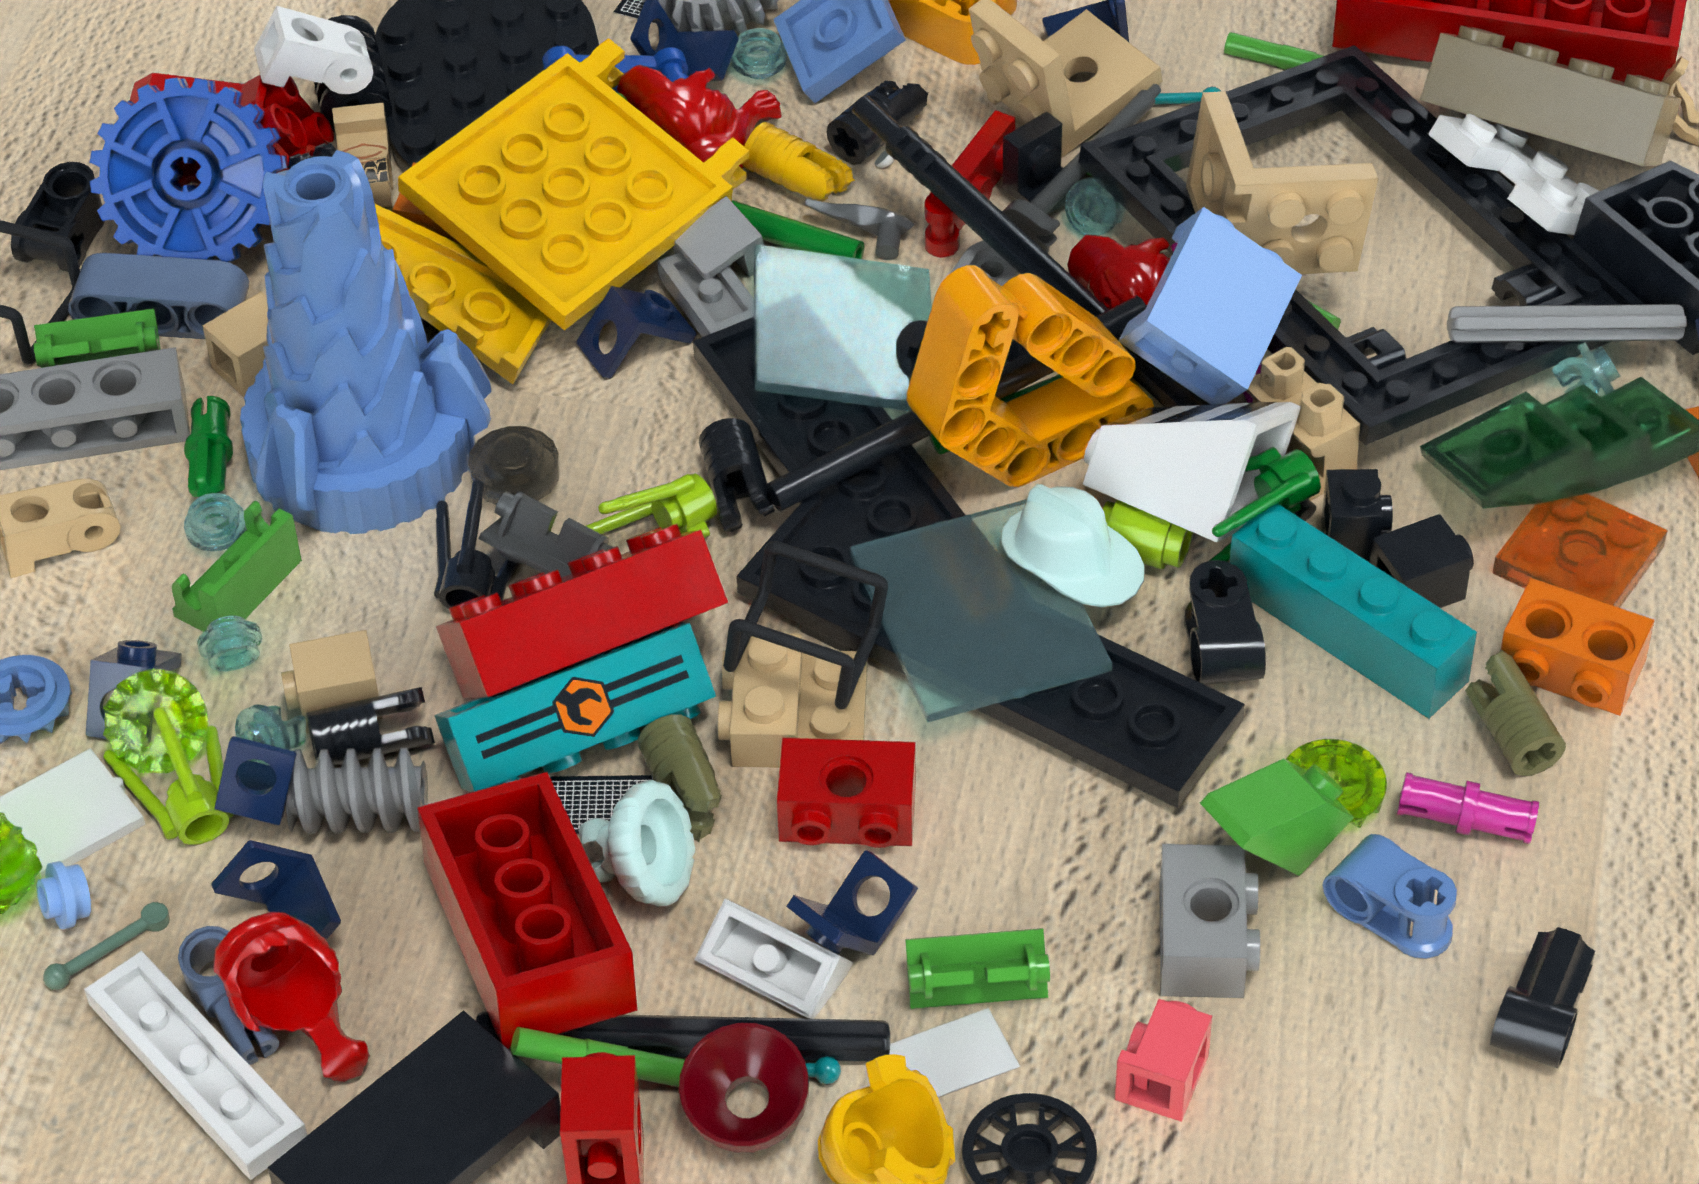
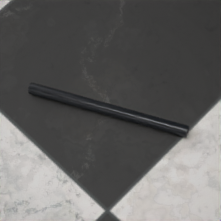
(909, 429)

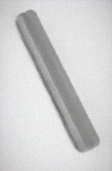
(1566, 323)

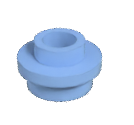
(64, 894)

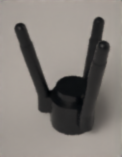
(470, 570)

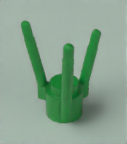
(1282, 481)

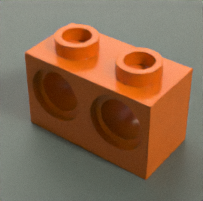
(1577, 645)

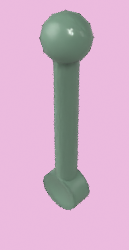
(153, 918)

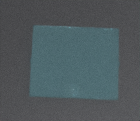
(833, 325)
(973, 619)

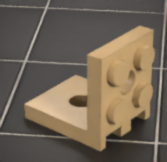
(1035, 73)
(1274, 199)

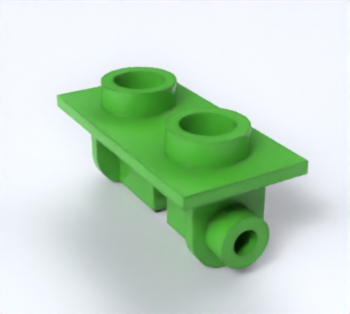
(96, 338)
(977, 968)

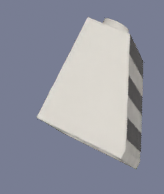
(1188, 459)

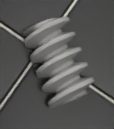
(357, 792)

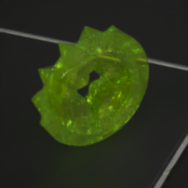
(139, 695)
(1354, 768)

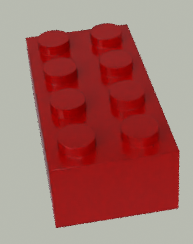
(574, 617)
(527, 909)

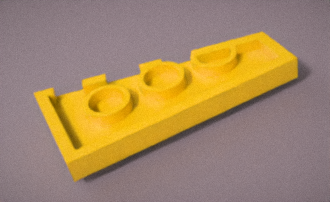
(464, 295)

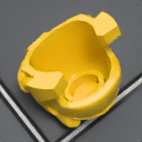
(888, 1130)

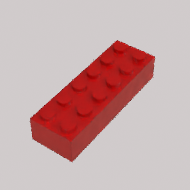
(1622, 34)

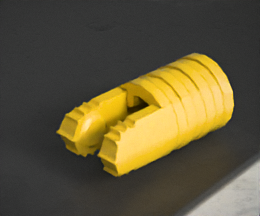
(795, 163)

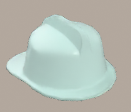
(1071, 548)

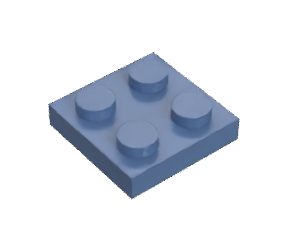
(836, 40)

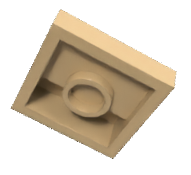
(785, 696)

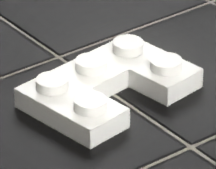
(1539, 177)

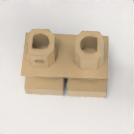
(1323, 425)

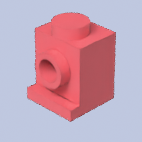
(1164, 1059)

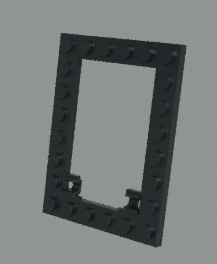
(1387, 389)

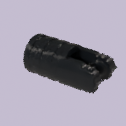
(854, 140)
(734, 470)
(357, 726)

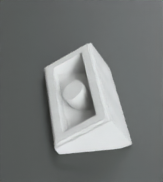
(772, 960)

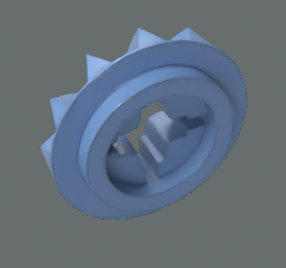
(46, 694)

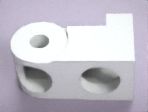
(313, 51)

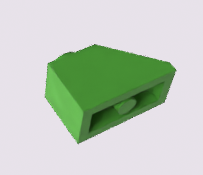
(1281, 813)

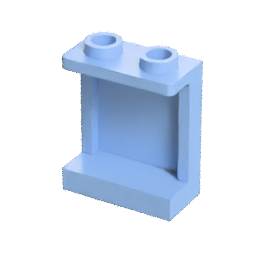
(1213, 309)

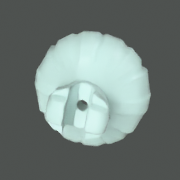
(645, 844)

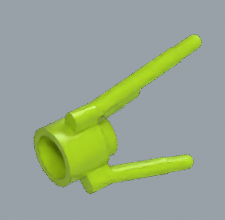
(682, 501)
(190, 798)

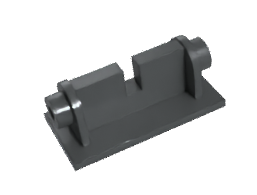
(526, 535)

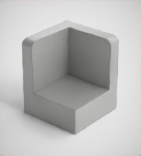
(719, 240)

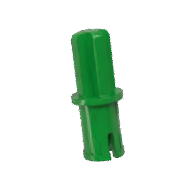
(208, 446)

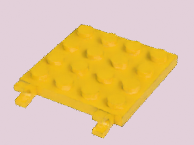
(569, 186)

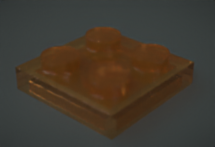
(1581, 548)

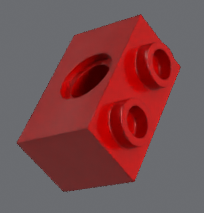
(846, 792)
(601, 1120)

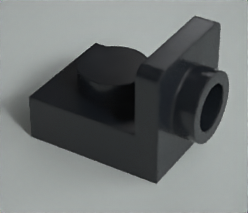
(1032, 158)

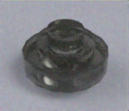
(514, 462)

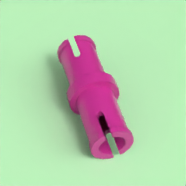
(1468, 807)

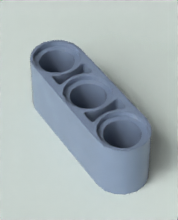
(179, 289)

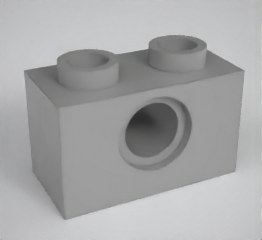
(1199, 954)

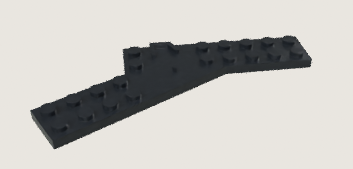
(1128, 722)

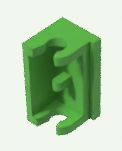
(242, 573)

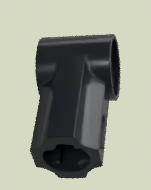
(1542, 1010)

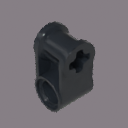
(62, 208)
(1223, 626)

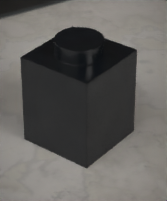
(1426, 559)

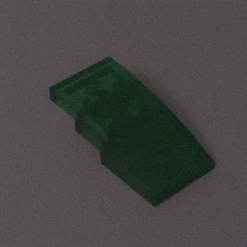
(1564, 447)

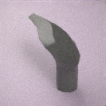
(878, 221)

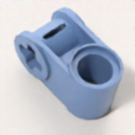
(1388, 890)

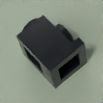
(1355, 509)

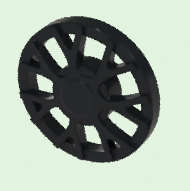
(1029, 1150)

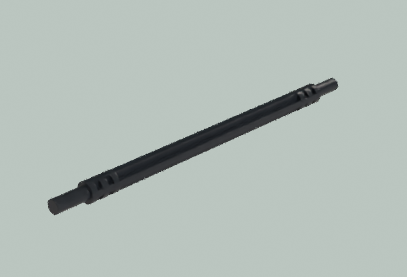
(1008, 239)

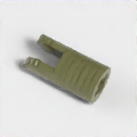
(1516, 717)
(678, 759)

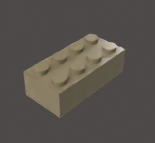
(1550, 99)

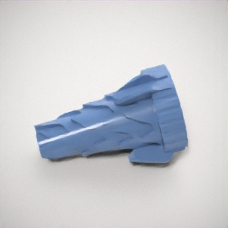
(352, 404)

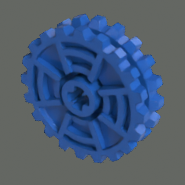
(143, 171)

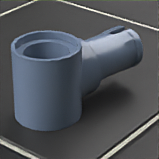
(210, 993)

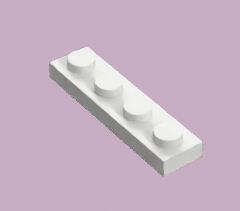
(196, 1064)

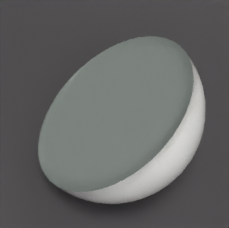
(884, 160)

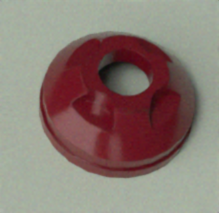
(740, 1056)

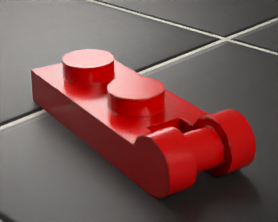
(983, 167)

